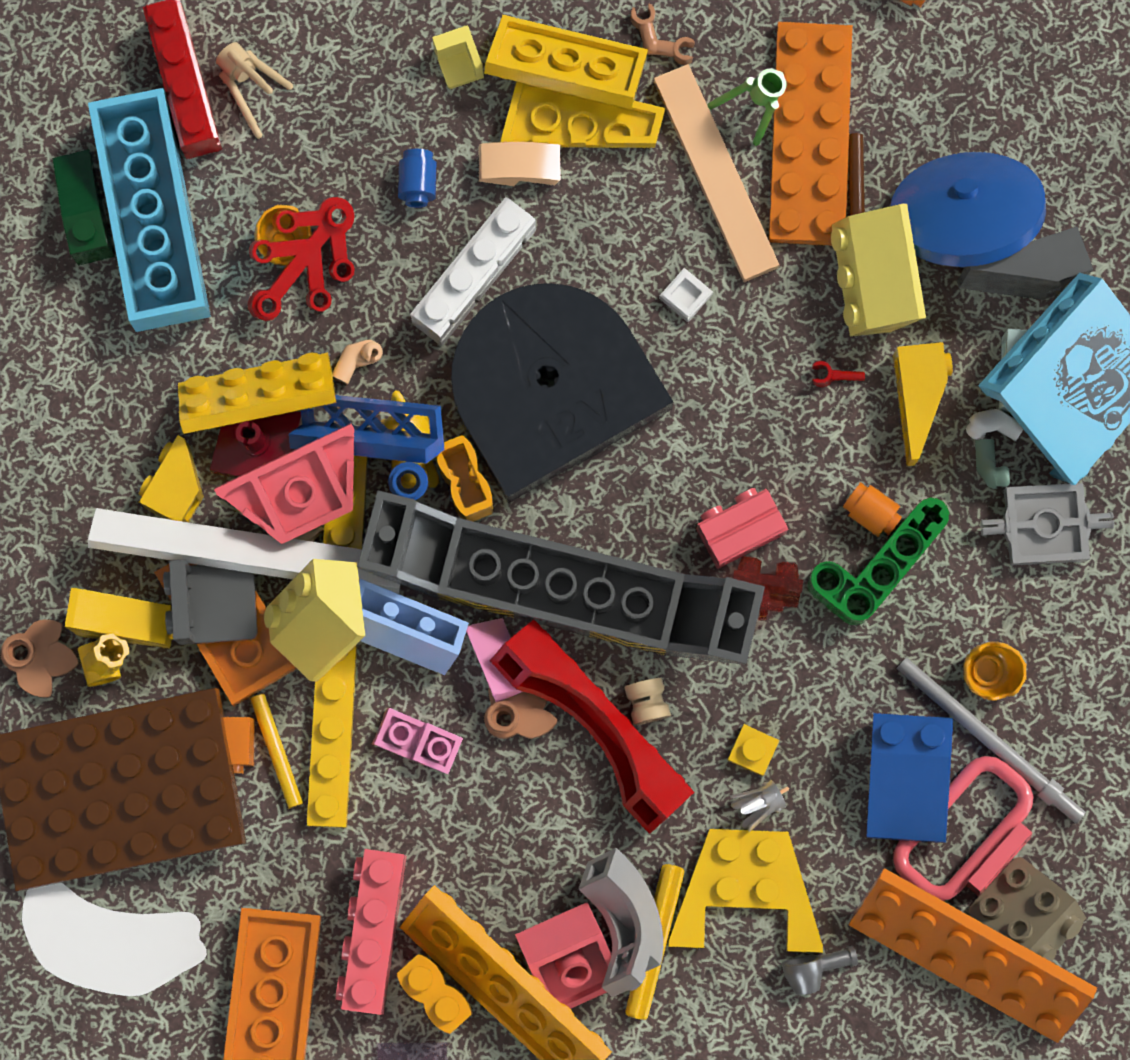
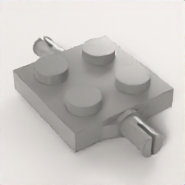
(1046, 524)

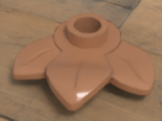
(44, 659)
(526, 715)

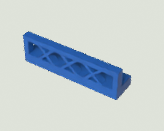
(378, 440)

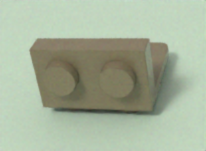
(1029, 909)

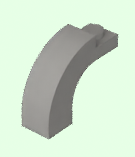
(632, 918)

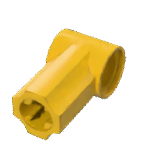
(103, 659)

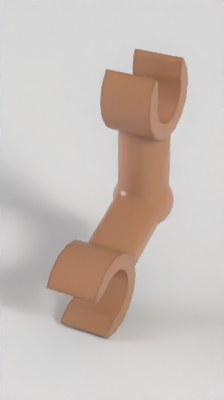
(660, 47)

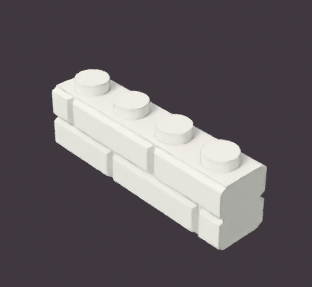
(473, 271)

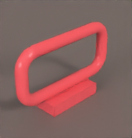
(996, 849)

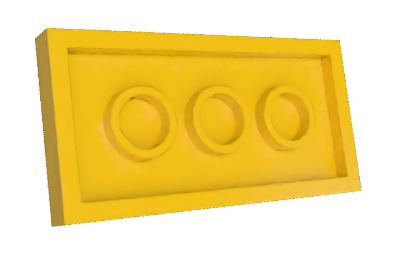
(566, 61)
(255, 392)

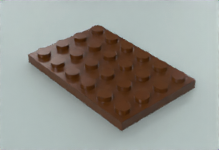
(118, 790)

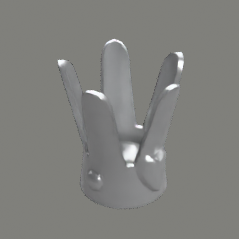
(762, 801)

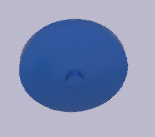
(972, 208)

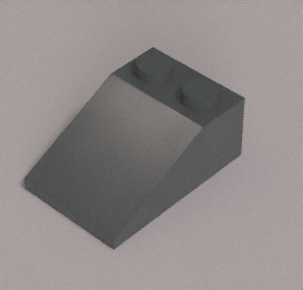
(1035, 271)

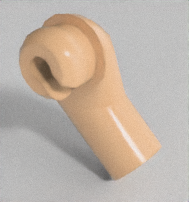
(356, 356)

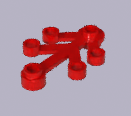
(306, 255)

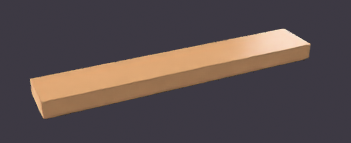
(716, 173)

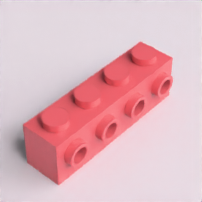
(373, 931)

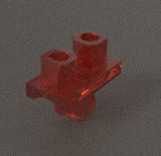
(780, 589)

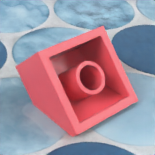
(568, 955)

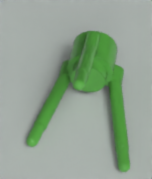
(763, 91)

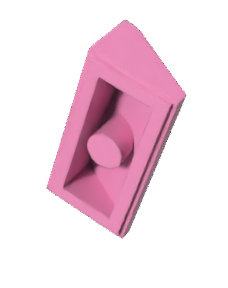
(486, 641)

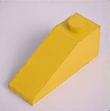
(920, 383)

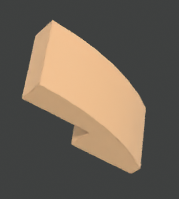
(519, 161)

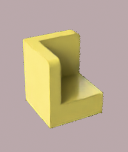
(458, 57)

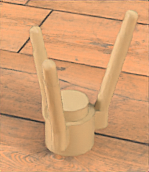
(239, 66)

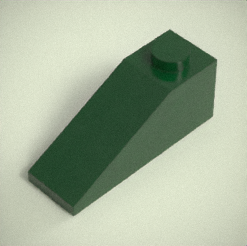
(82, 208)

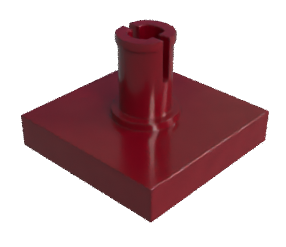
(253, 443)

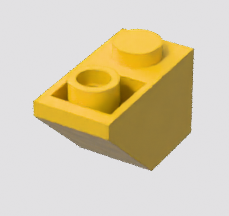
(175, 487)

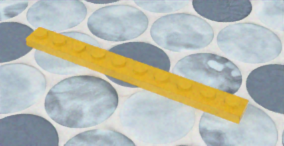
(335, 692)

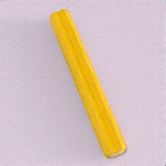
(666, 900)

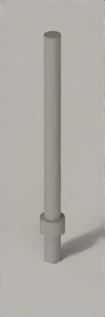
(1049, 790)

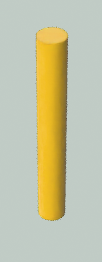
(276, 751)

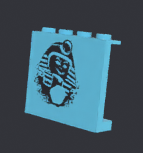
(1070, 377)

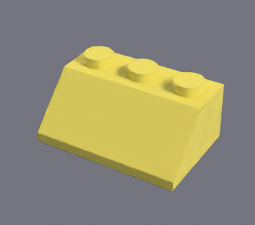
(878, 271)
(317, 616)

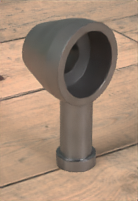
(806, 971)

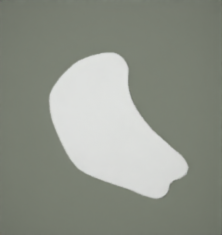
(107, 947)

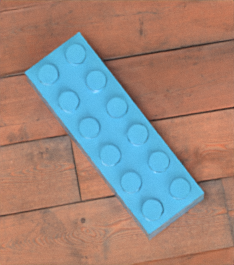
(149, 210)

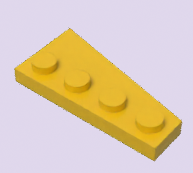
(575, 121)

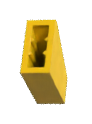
(130, 619)

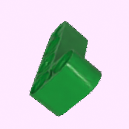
(886, 558)

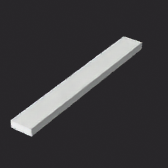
(216, 546)

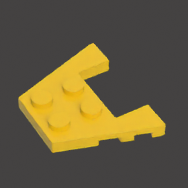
(747, 872)

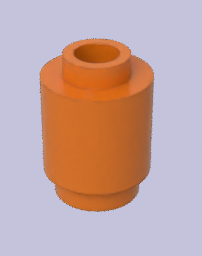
(873, 510)

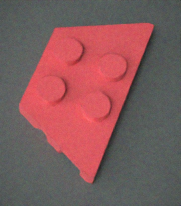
(298, 488)

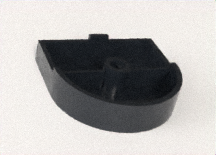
(598, 392)

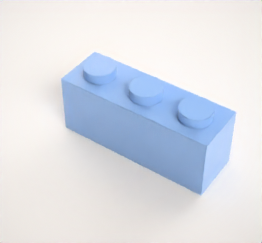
(410, 628)

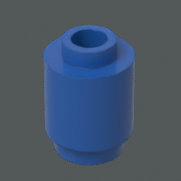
(417, 177)
(404, 468)

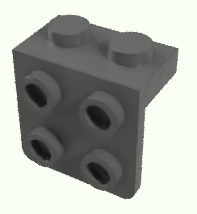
(209, 604)

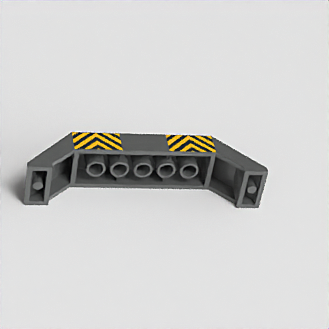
(560, 584)

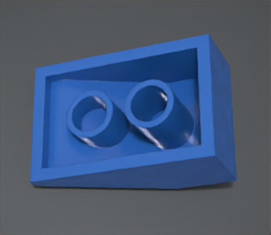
(909, 778)

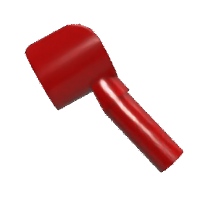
(835, 375)

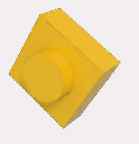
(753, 750)

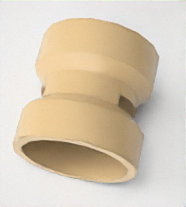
(648, 710)

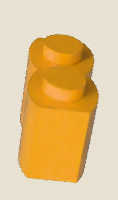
(468, 487)
(426, 984)

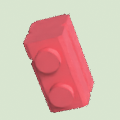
(741, 527)

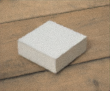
(686, 295)

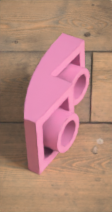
(417, 741)

